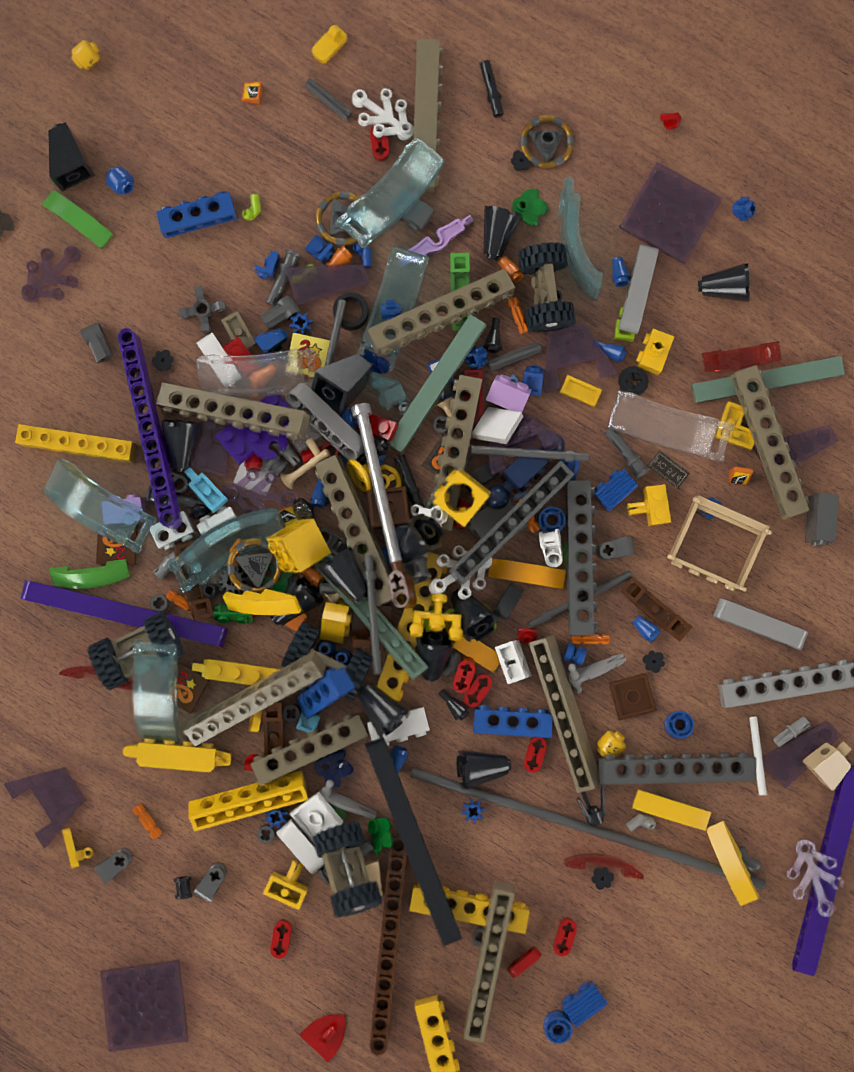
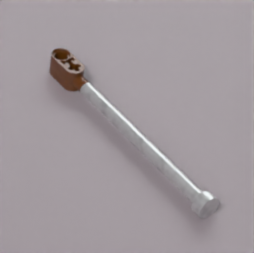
(361, 413)

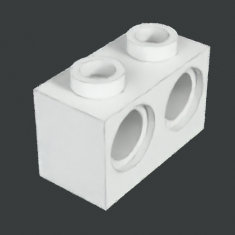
(174, 535)
(513, 661)

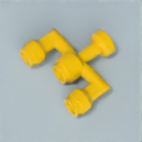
(437, 620)

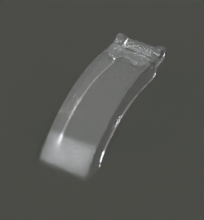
(255, 374)
(668, 426)

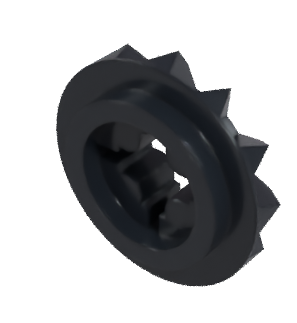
(638, 374)

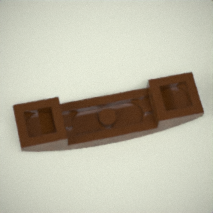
(197, 602)
(655, 609)
(273, 731)

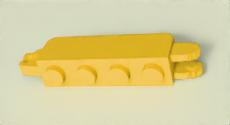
(233, 671)
(177, 756)

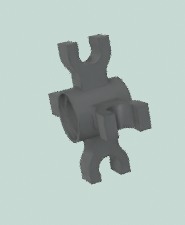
(216, 307)

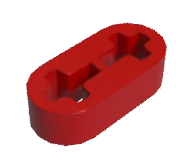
(375, 143)
(467, 675)
(482, 692)
(539, 755)
(569, 938)
(285, 939)
(524, 962)

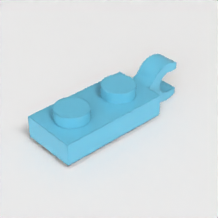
(205, 490)

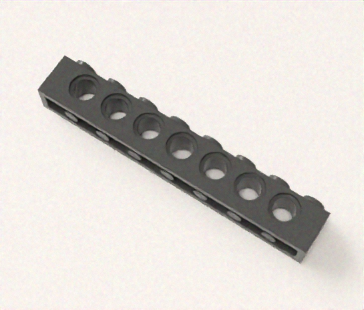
(585, 490)
(511, 523)
(744, 772)

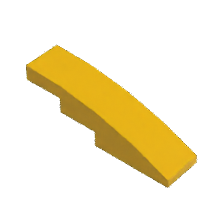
(266, 603)
(671, 809)
(732, 863)

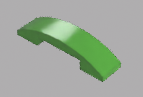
(77, 218)
(459, 278)
(90, 577)

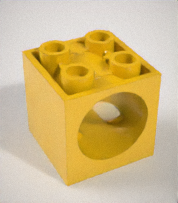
(461, 514)
(298, 545)

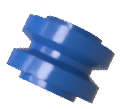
(558, 513)
(685, 718)
(560, 1035)

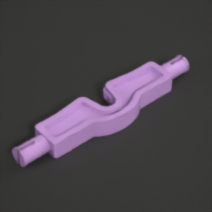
(444, 234)

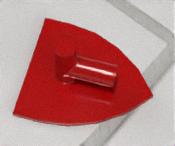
(325, 1035)

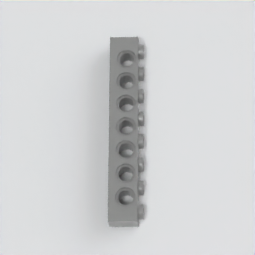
(728, 688)

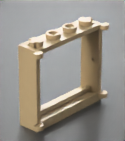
(732, 517)

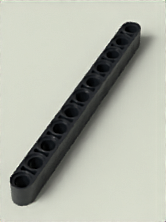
(413, 841)

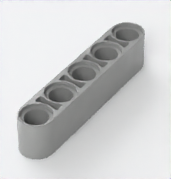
(638, 289)
(326, 421)
(760, 624)

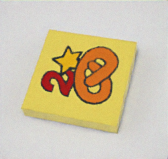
(304, 342)

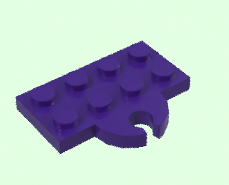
(245, 442)

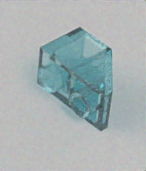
(389, 389)

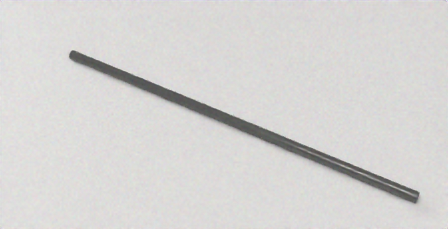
(577, 825)

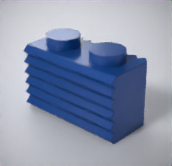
(615, 490)
(583, 1003)

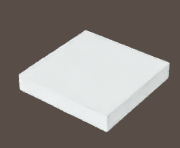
(497, 425)
(315, 815)

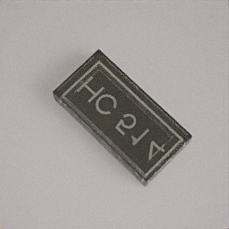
(668, 469)

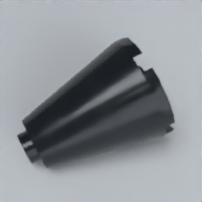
(498, 230)
(727, 284)
(180, 442)
(420, 537)
(345, 575)
(305, 595)
(476, 617)
(434, 650)
(381, 709)
(480, 767)

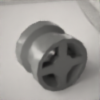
(277, 465)

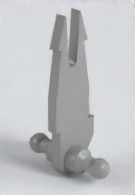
(592, 671)
(344, 802)

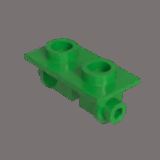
(224, 615)

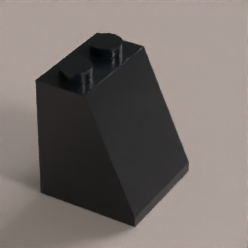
(66, 158)
(342, 381)

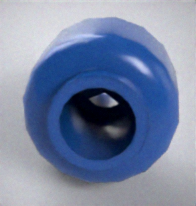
(120, 180)

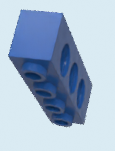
(206, 218)
(324, 692)
(542, 729)

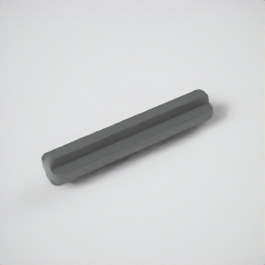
(328, 99)
(514, 356)

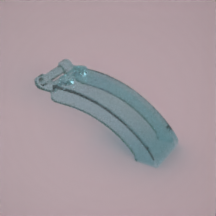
(393, 193)
(579, 264)
(400, 282)
(96, 506)
(212, 549)
(155, 692)

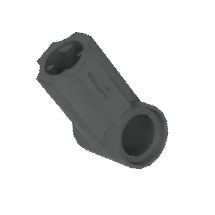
(282, 311)
(95, 338)

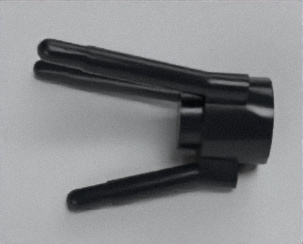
(593, 814)

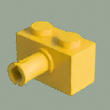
(655, 351)
(654, 505)
(335, 622)
(287, 888)

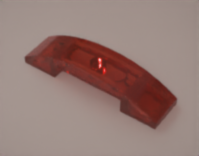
(741, 357)
(78, 673)
(579, 862)

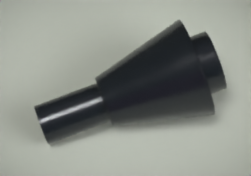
(493, 341)
(381, 448)
(457, 708)

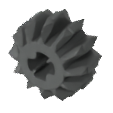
(225, 581)

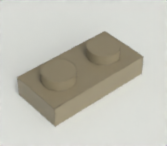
(236, 327)

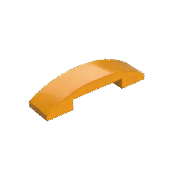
(527, 573)
(478, 651)

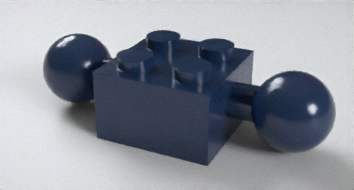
(519, 477)

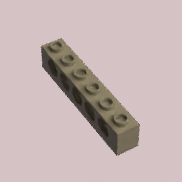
(356, 733)

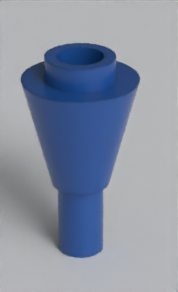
(615, 352)

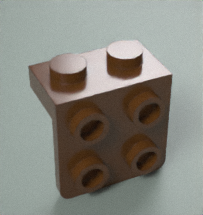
(361, 634)

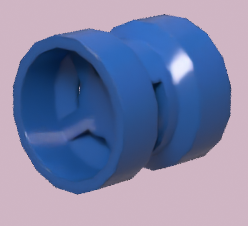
(574, 654)

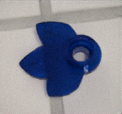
(380, 364)
(337, 767)

